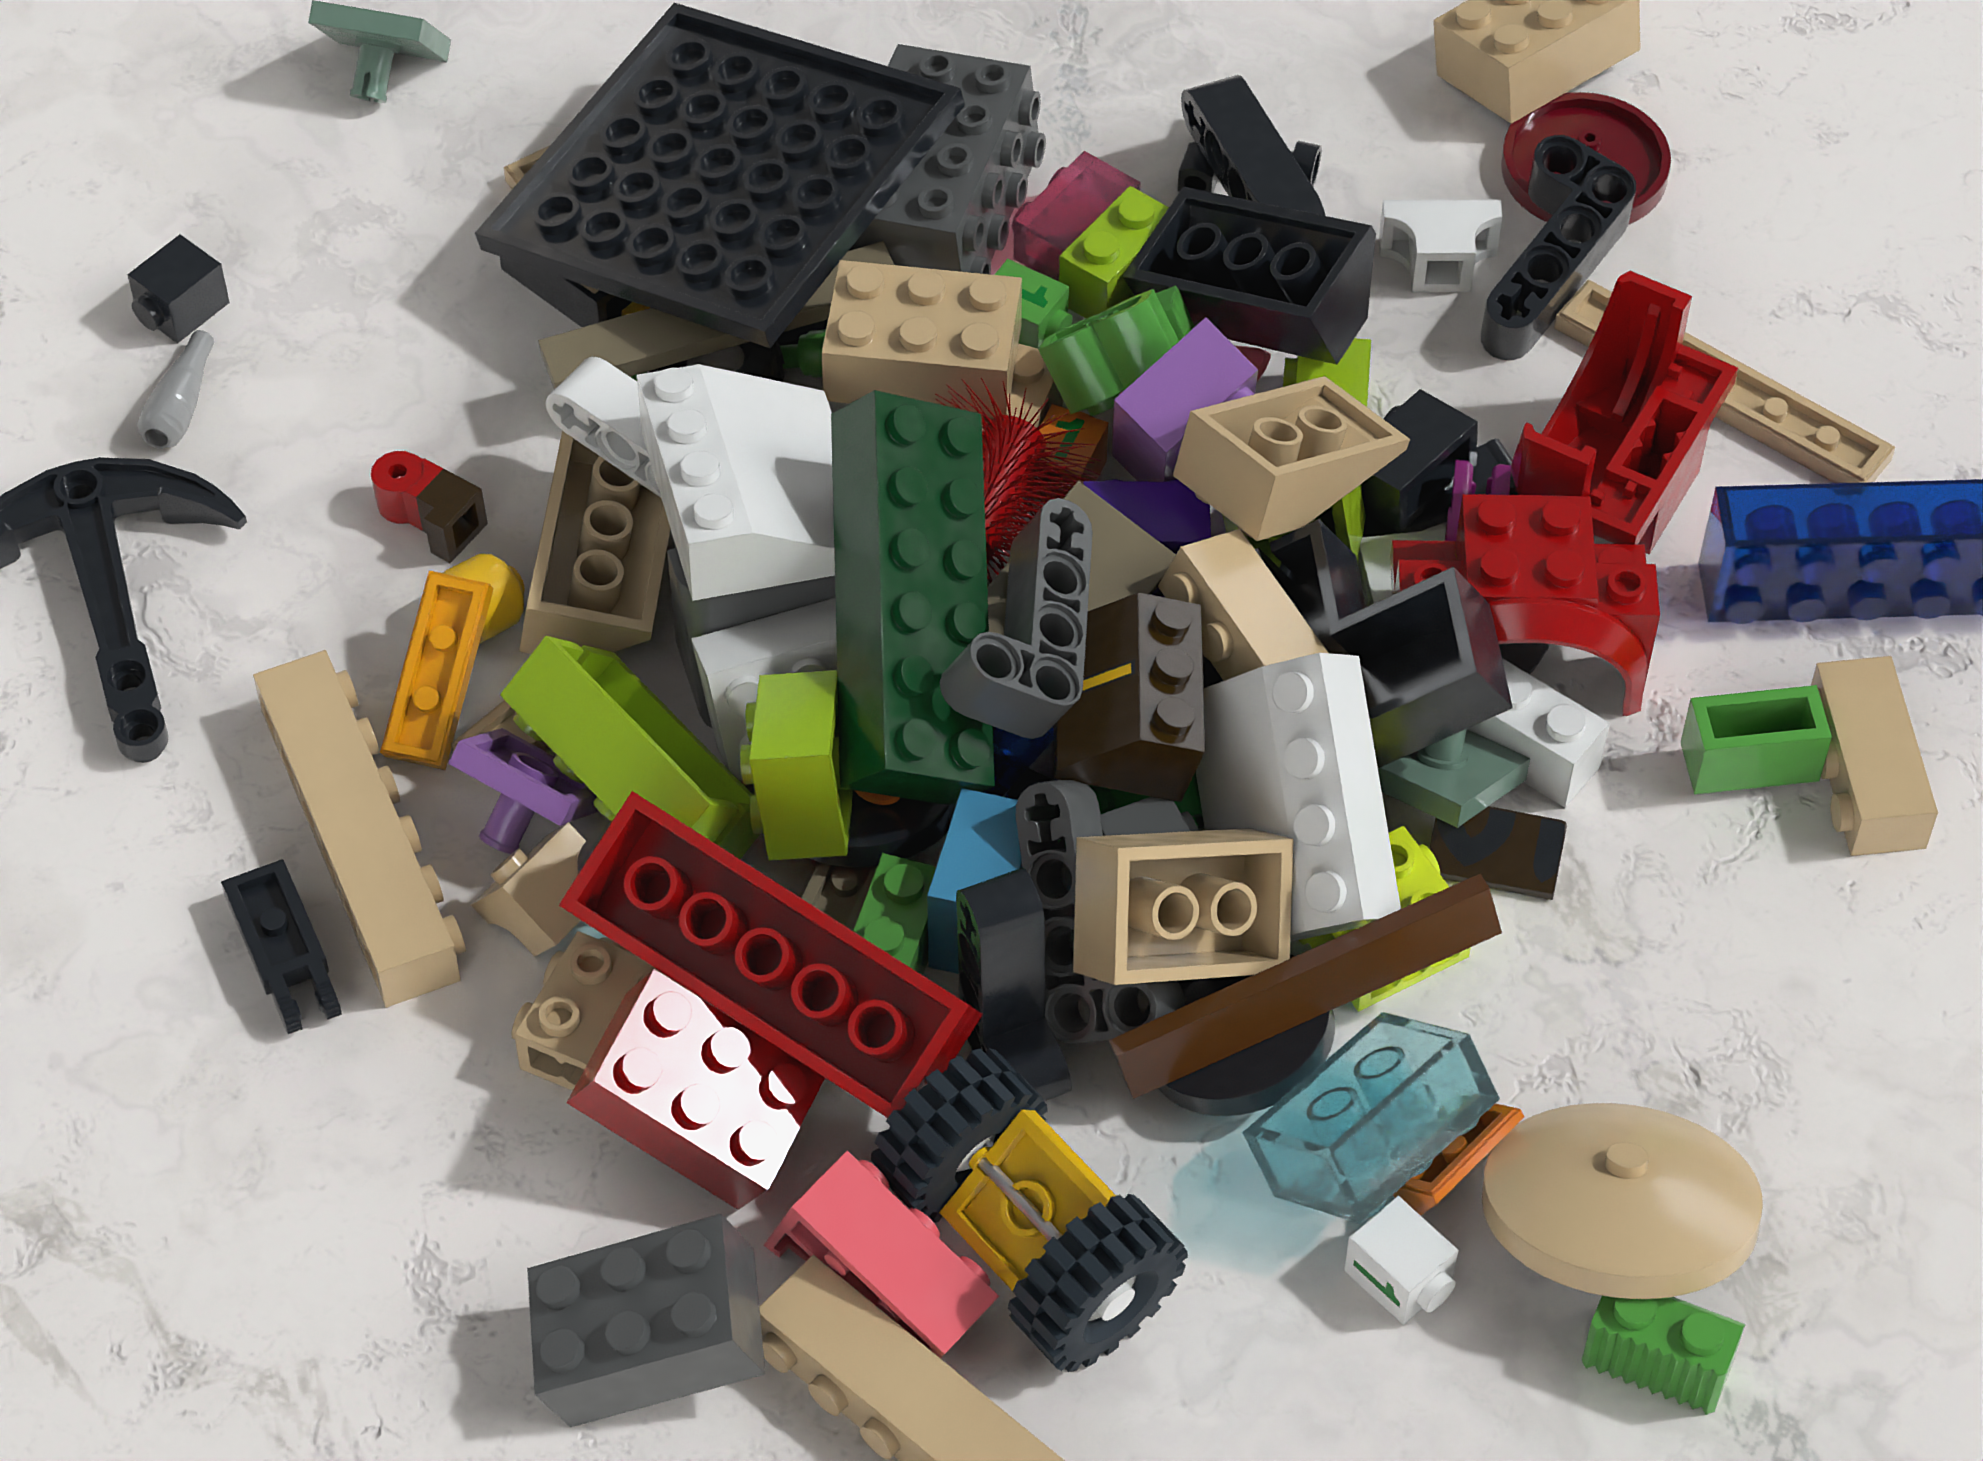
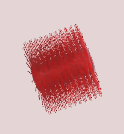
(1009, 462)

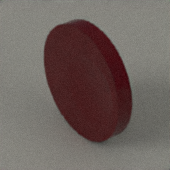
(1602, 124)

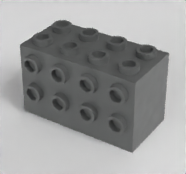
(966, 186)

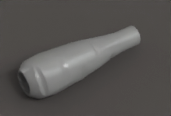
(176, 395)

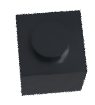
(177, 289)

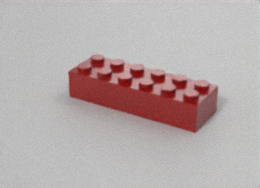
(767, 957)

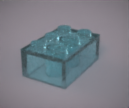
(1371, 1116)

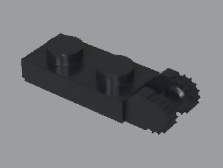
(280, 939)

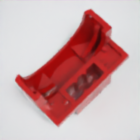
(1630, 417)
(1548, 579)

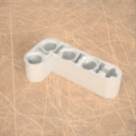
(603, 413)

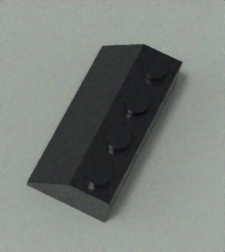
(1262, 272)

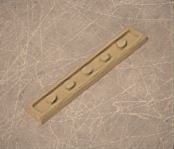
(1762, 406)

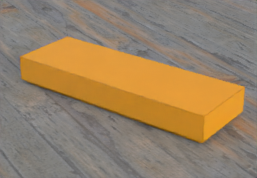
(437, 670)

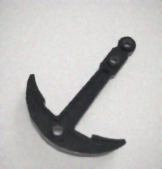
(108, 490)

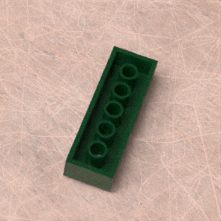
(908, 594)

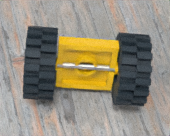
(1030, 1208)

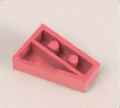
(886, 1253)

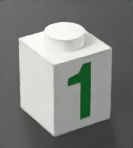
(1402, 1261)

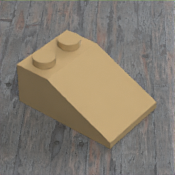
(1283, 454)

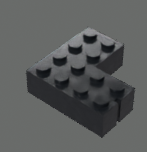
(1422, 653)

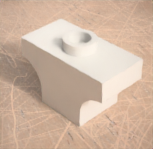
(1440, 239)

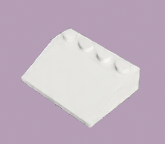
(741, 476)
(1299, 761)

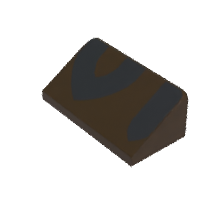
(1506, 847)

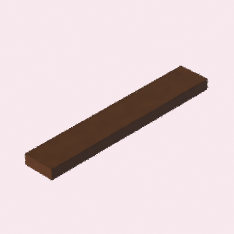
(1306, 986)

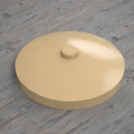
(1622, 1201)

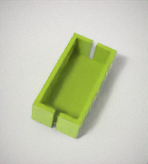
(625, 740)

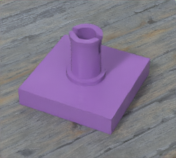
(526, 782)

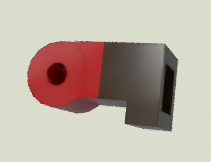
(430, 500)

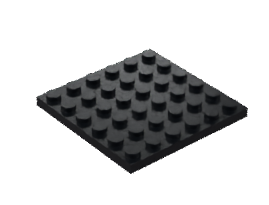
(721, 173)

